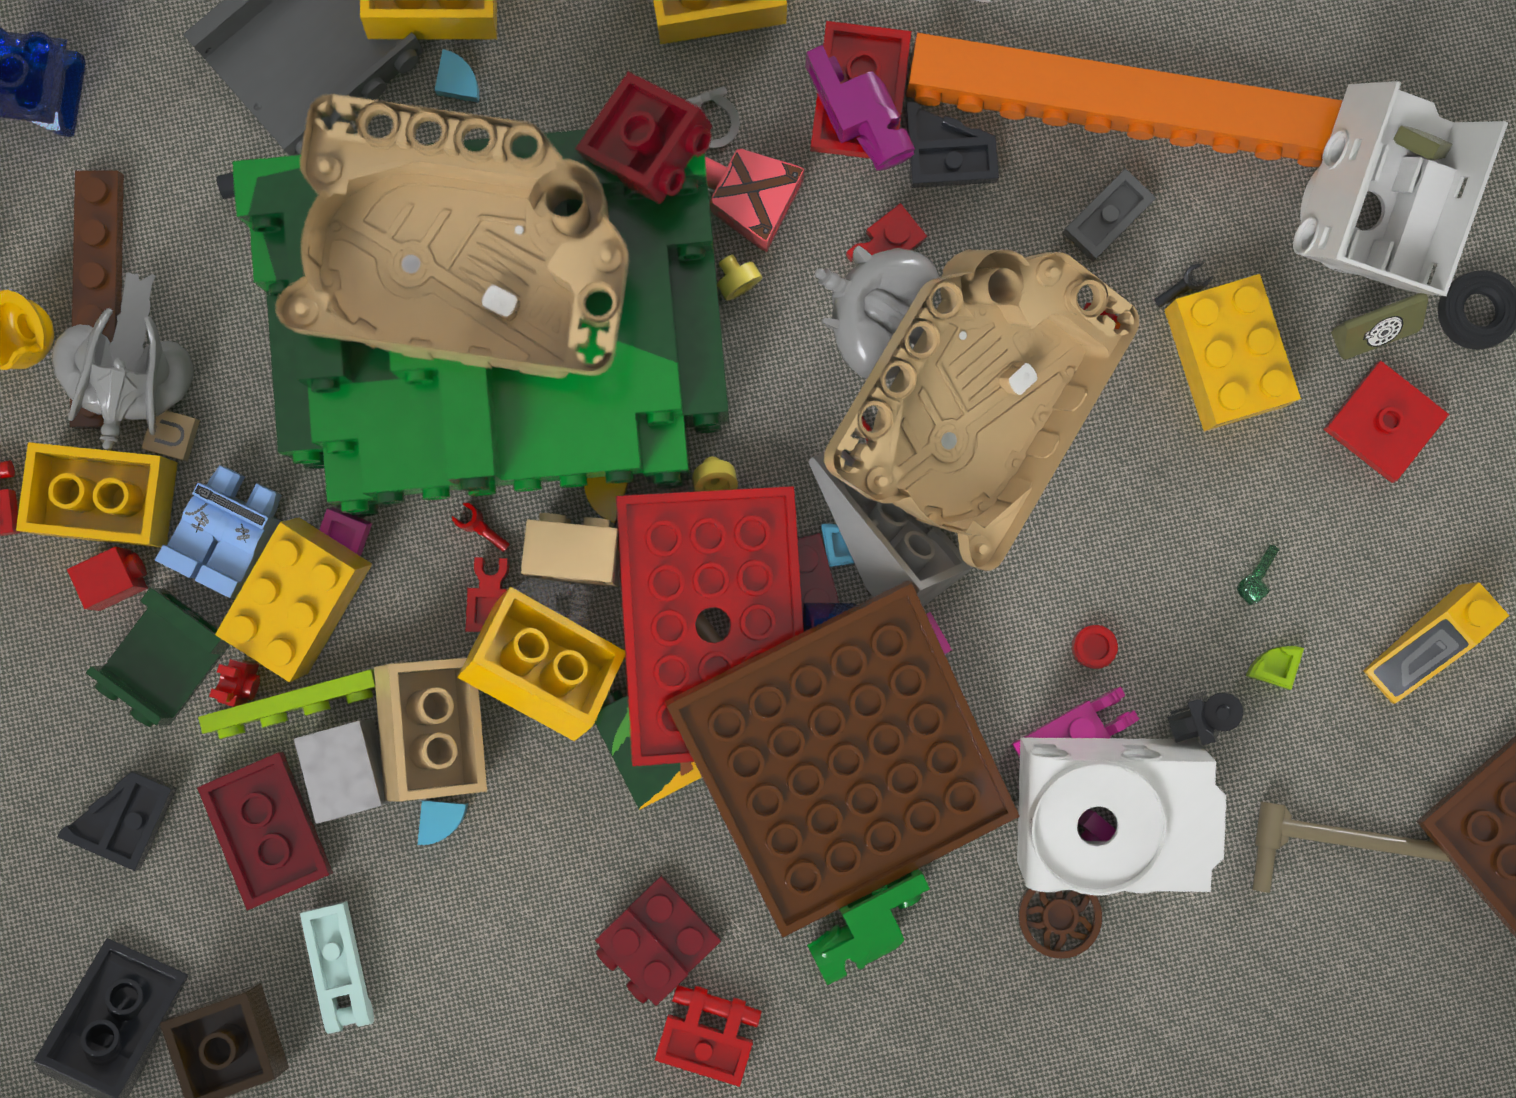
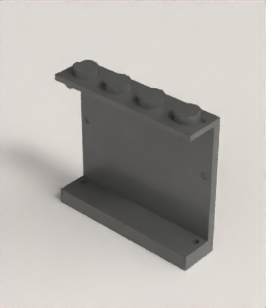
(293, 52)

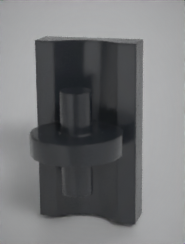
(1206, 717)

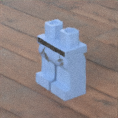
(221, 534)

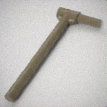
(1276, 827)

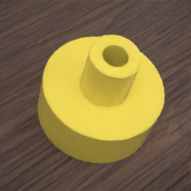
(737, 278)
(714, 475)

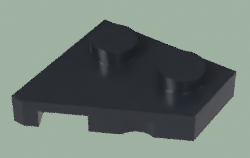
(948, 151)
(123, 821)

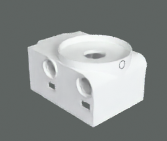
(1420, 211)
(1163, 807)

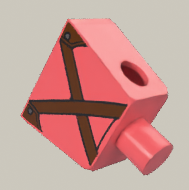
(753, 194)

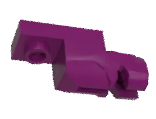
(861, 109)

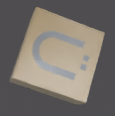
(173, 435)

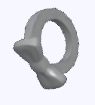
(718, 97)

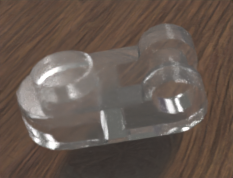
(548, 592)

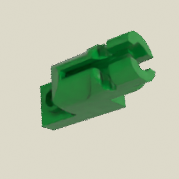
(868, 929)

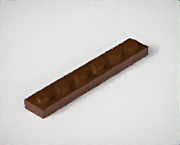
(97, 259)

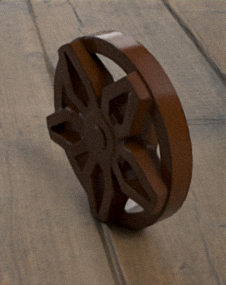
(1061, 918)

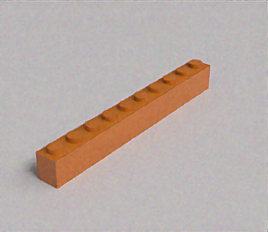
(1121, 99)

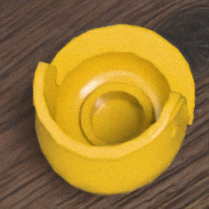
(24, 332)

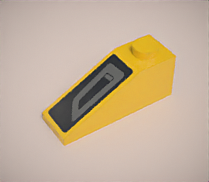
(1436, 640)

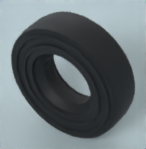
(1460, 329)

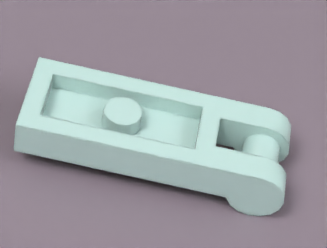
(336, 966)

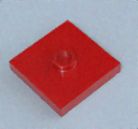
(1386, 421)

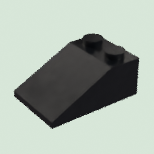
(111, 1022)

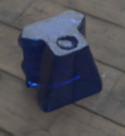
(40, 81)

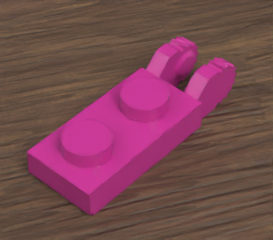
(1084, 722)

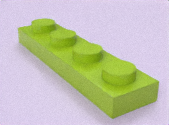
(275, 708)

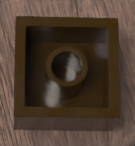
(225, 1045)

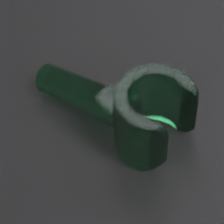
(1252, 588)

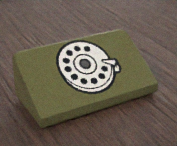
(1380, 326)

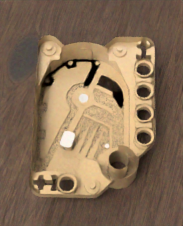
(448, 239)
(978, 419)

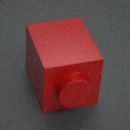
(108, 578)

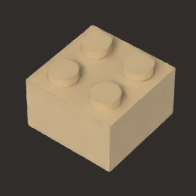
(571, 551)

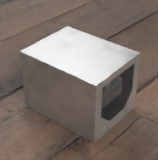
(342, 770)

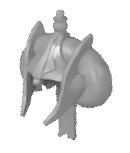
(874, 302)
(121, 376)

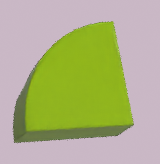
(1277, 666)

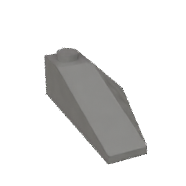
(888, 541)

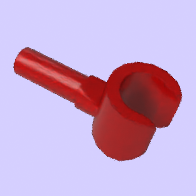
(481, 528)

